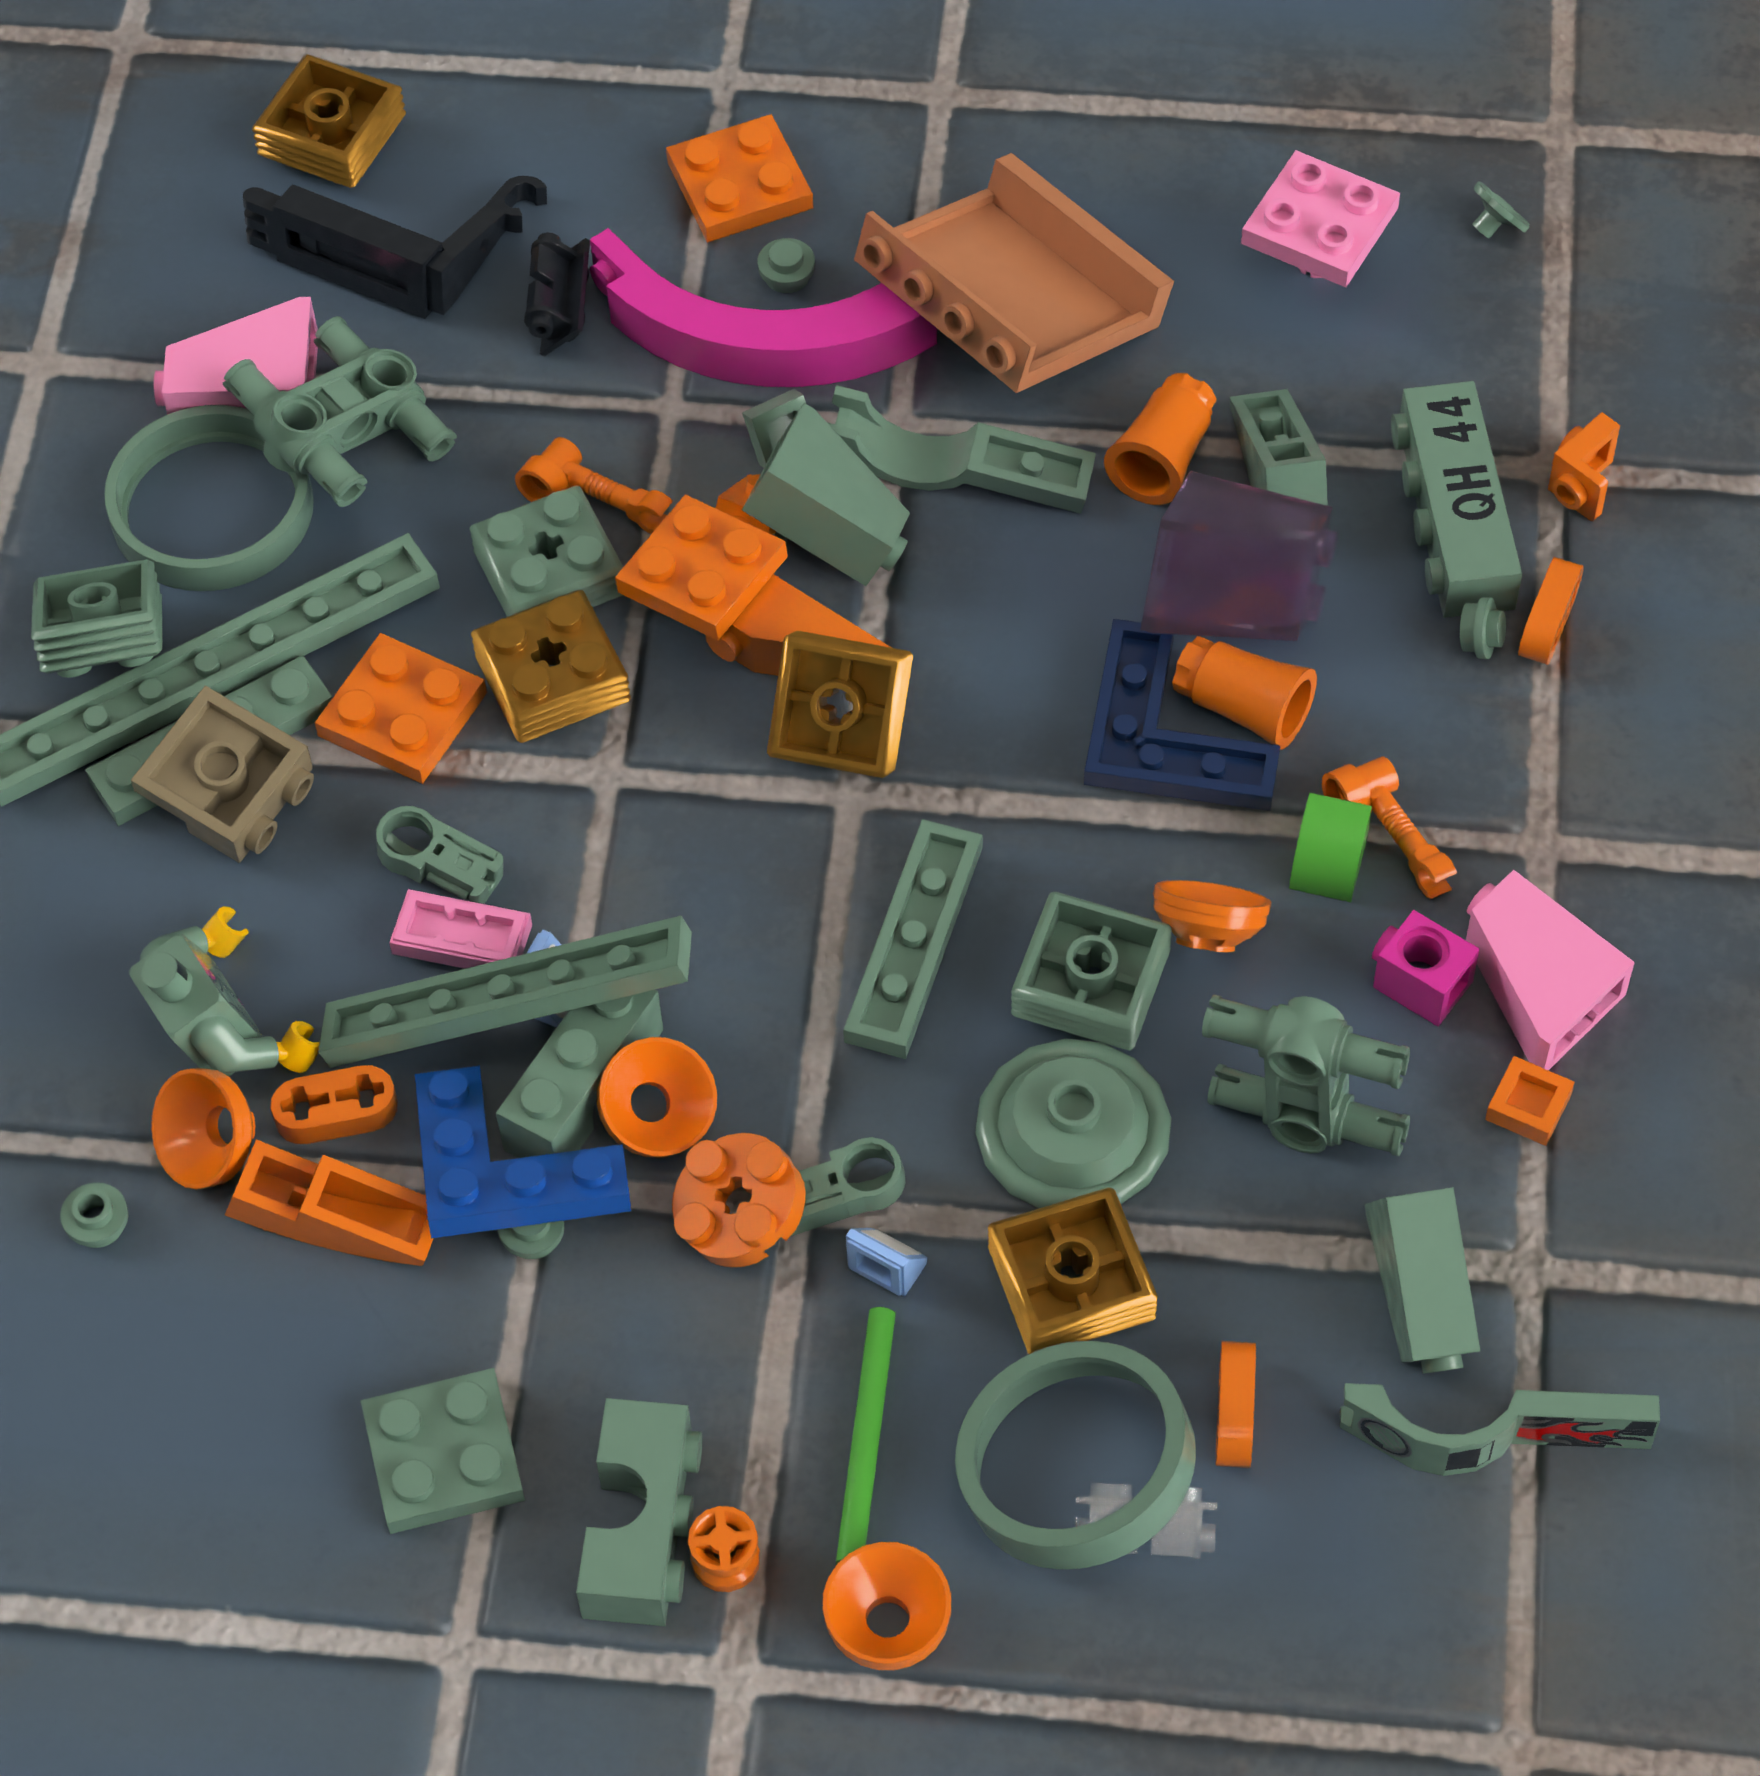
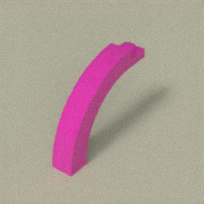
(756, 345)

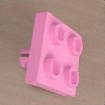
(1320, 218)

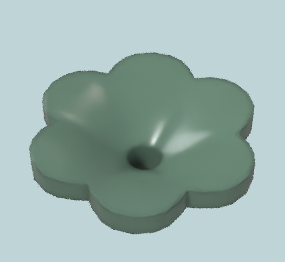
(1496, 212)

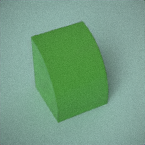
(1330, 847)

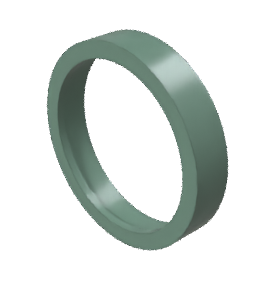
(168, 436)
(1113, 1534)

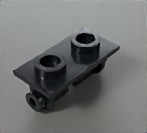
(559, 291)

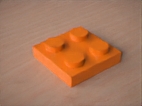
(739, 178)
(701, 567)
(401, 708)

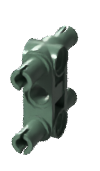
(339, 410)
(1307, 1074)

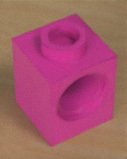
(1430, 990)

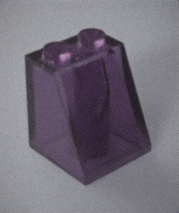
(1237, 562)

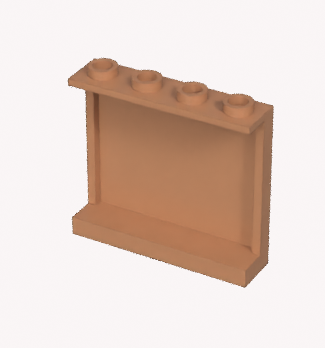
(1018, 276)

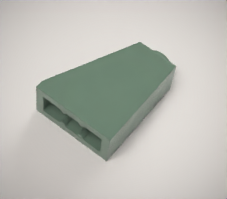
(828, 500)
(1425, 1277)

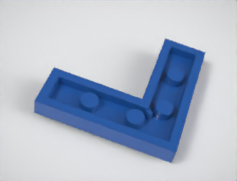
(479, 1195)

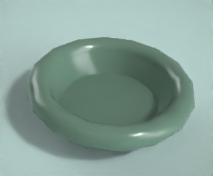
(1072, 1123)

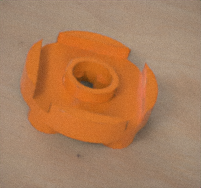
(713, 1174)

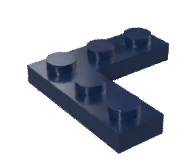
(1138, 757)

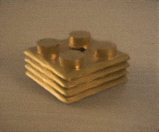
(329, 120)
(544, 698)
(807, 727)
(1096, 1242)

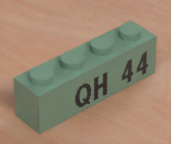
(1456, 497)

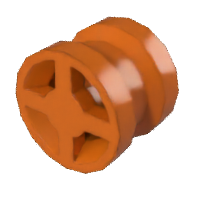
(722, 1532)

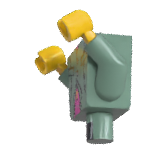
(202, 1008)

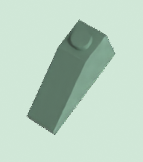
(1279, 446)

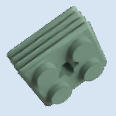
(558, 527)
(97, 618)
(1081, 935)

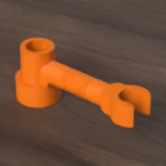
(560, 468)
(1373, 786)

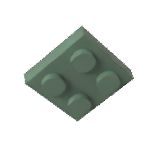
(442, 1450)

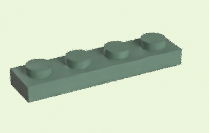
(284, 698)
(913, 939)

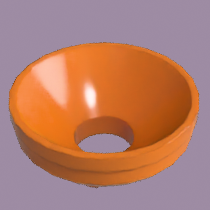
(1210, 913)
(682, 1080)
(188, 1131)
(887, 1575)

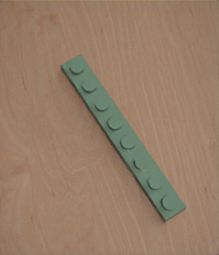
(220, 659)

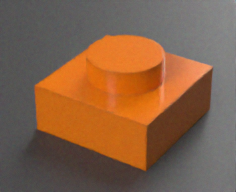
(1529, 1100)

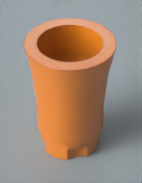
(1159, 444)
(1247, 688)

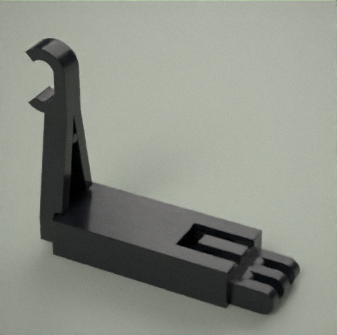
(379, 255)

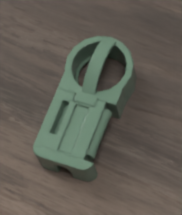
(450, 860)
(833, 1199)

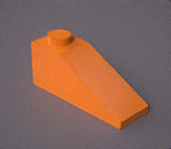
(773, 613)

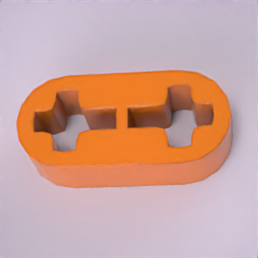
(1550, 610)
(334, 1104)
(1235, 1404)

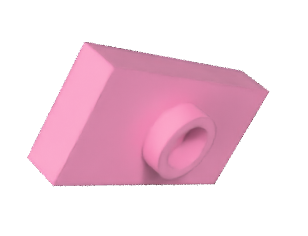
(457, 931)

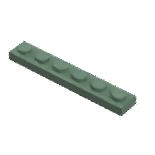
(506, 991)

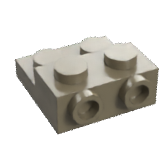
(226, 774)

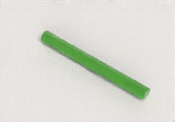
(866, 1431)

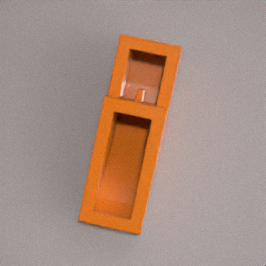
(331, 1206)

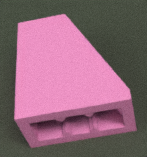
(274, 339)
(1544, 967)

